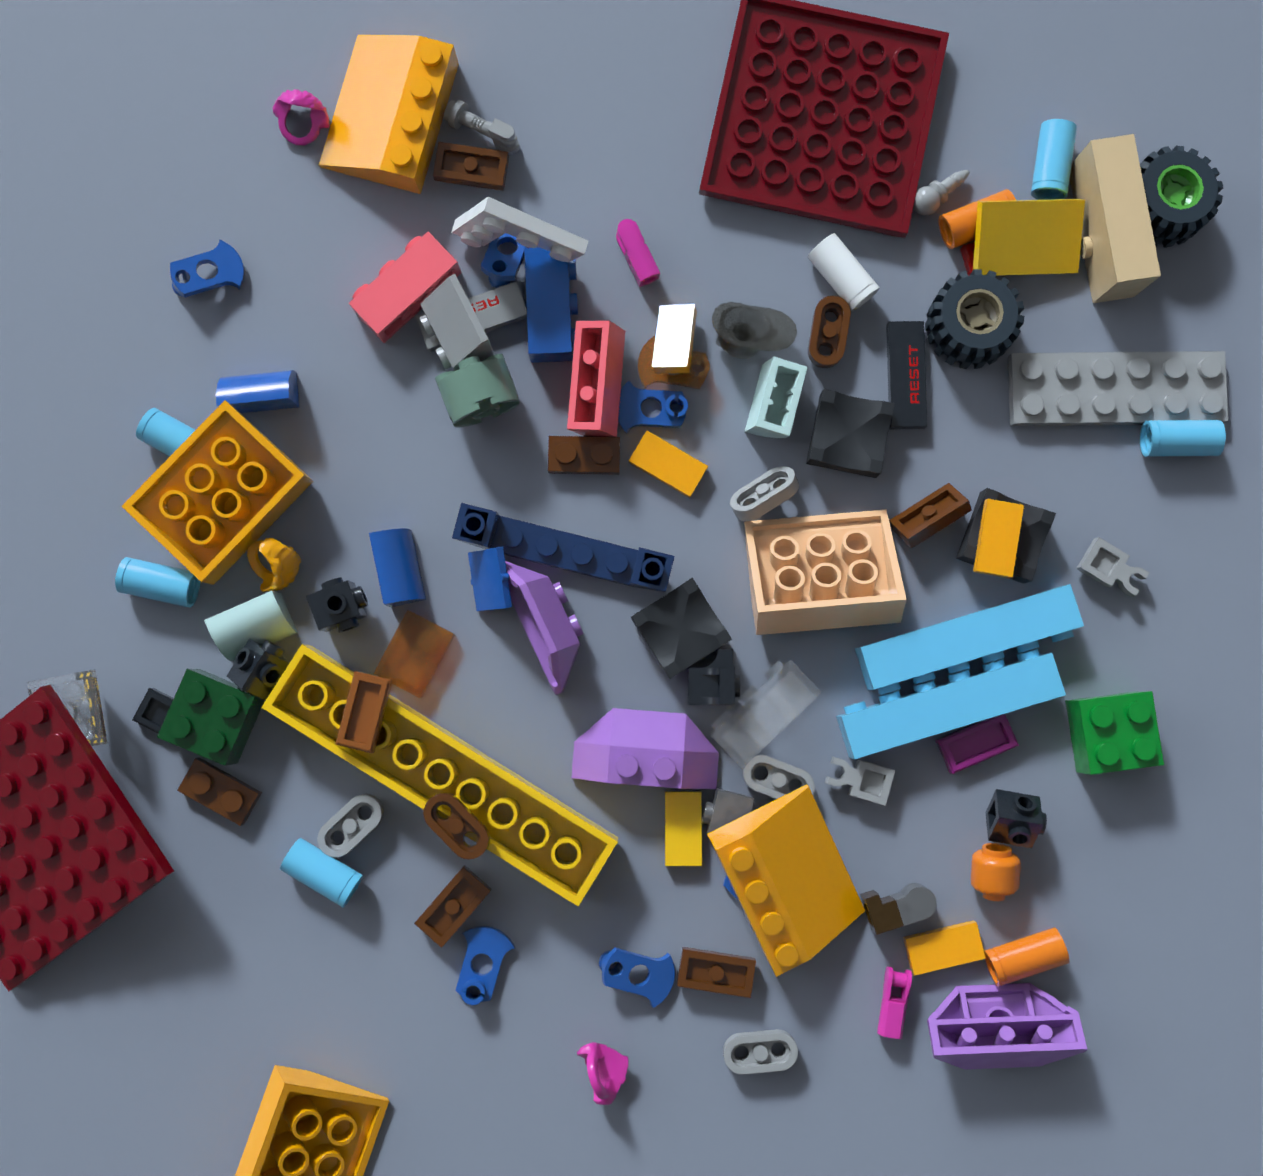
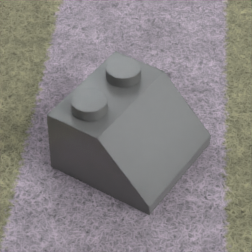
(454, 324)

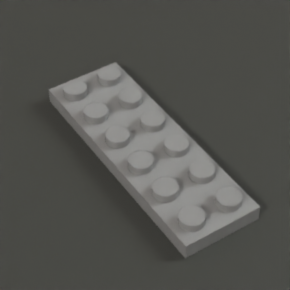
(1116, 387)

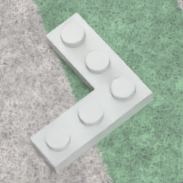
(493, 219)

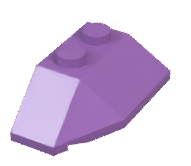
(546, 622)
(646, 751)
(1004, 1028)

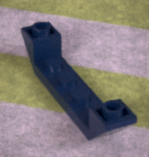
(563, 550)

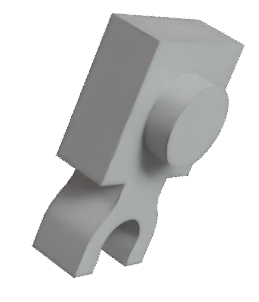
(1107, 565)
(865, 781)

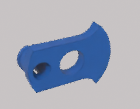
(222, 257)
(502, 267)
(632, 416)
(485, 941)
(658, 980)

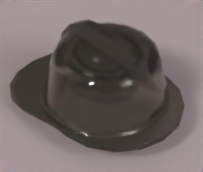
(750, 329)

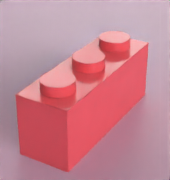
(403, 286)
(596, 378)

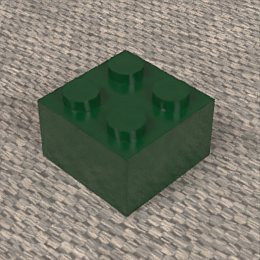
(211, 717)

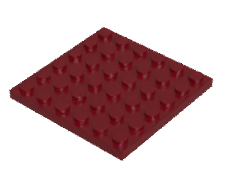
(824, 114)
(66, 839)

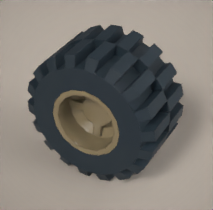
(974, 319)

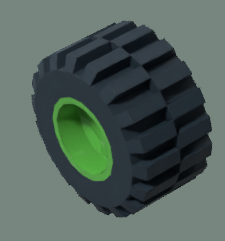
(1179, 193)

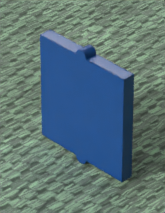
(489, 579)

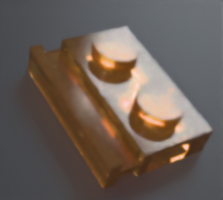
(414, 653)

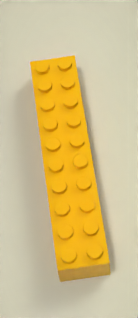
(425, 759)

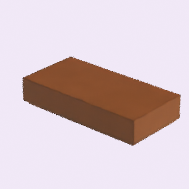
(364, 712)

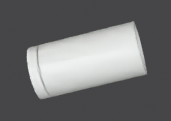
(843, 272)

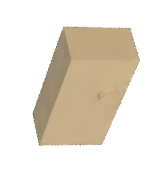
(1116, 220)

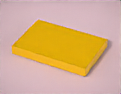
(1029, 236)

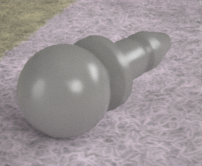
(930, 197)

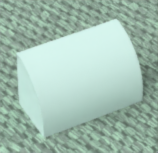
(776, 398)
(256, 619)

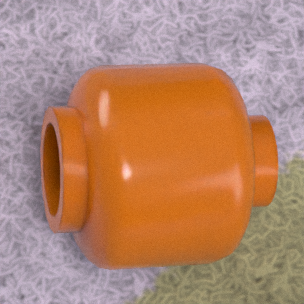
(995, 871)

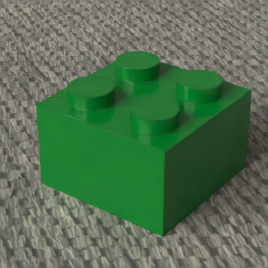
(1114, 732)

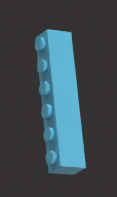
(968, 638)
(951, 704)

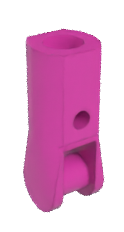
(636, 252)
(893, 1007)

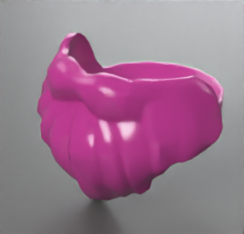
(318, 114)
(605, 1070)

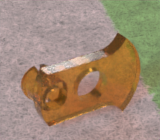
(689, 380)

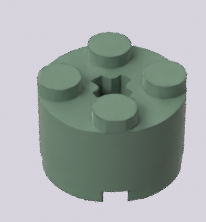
(477, 390)

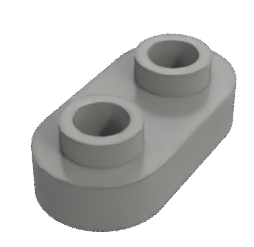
(764, 493)
(777, 777)
(351, 824)
(759, 1054)

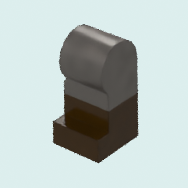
(899, 909)

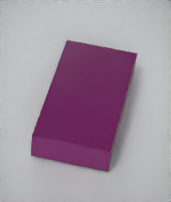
(976, 743)

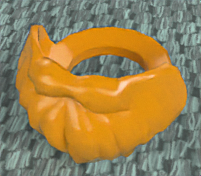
(283, 562)

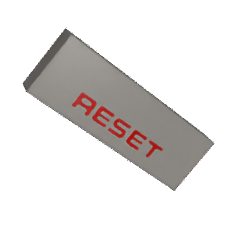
(493, 309)

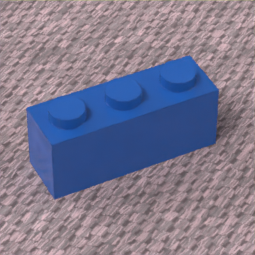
(549, 306)

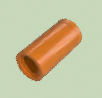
(960, 224)
(1026, 956)

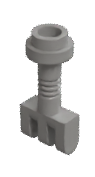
(500, 132)

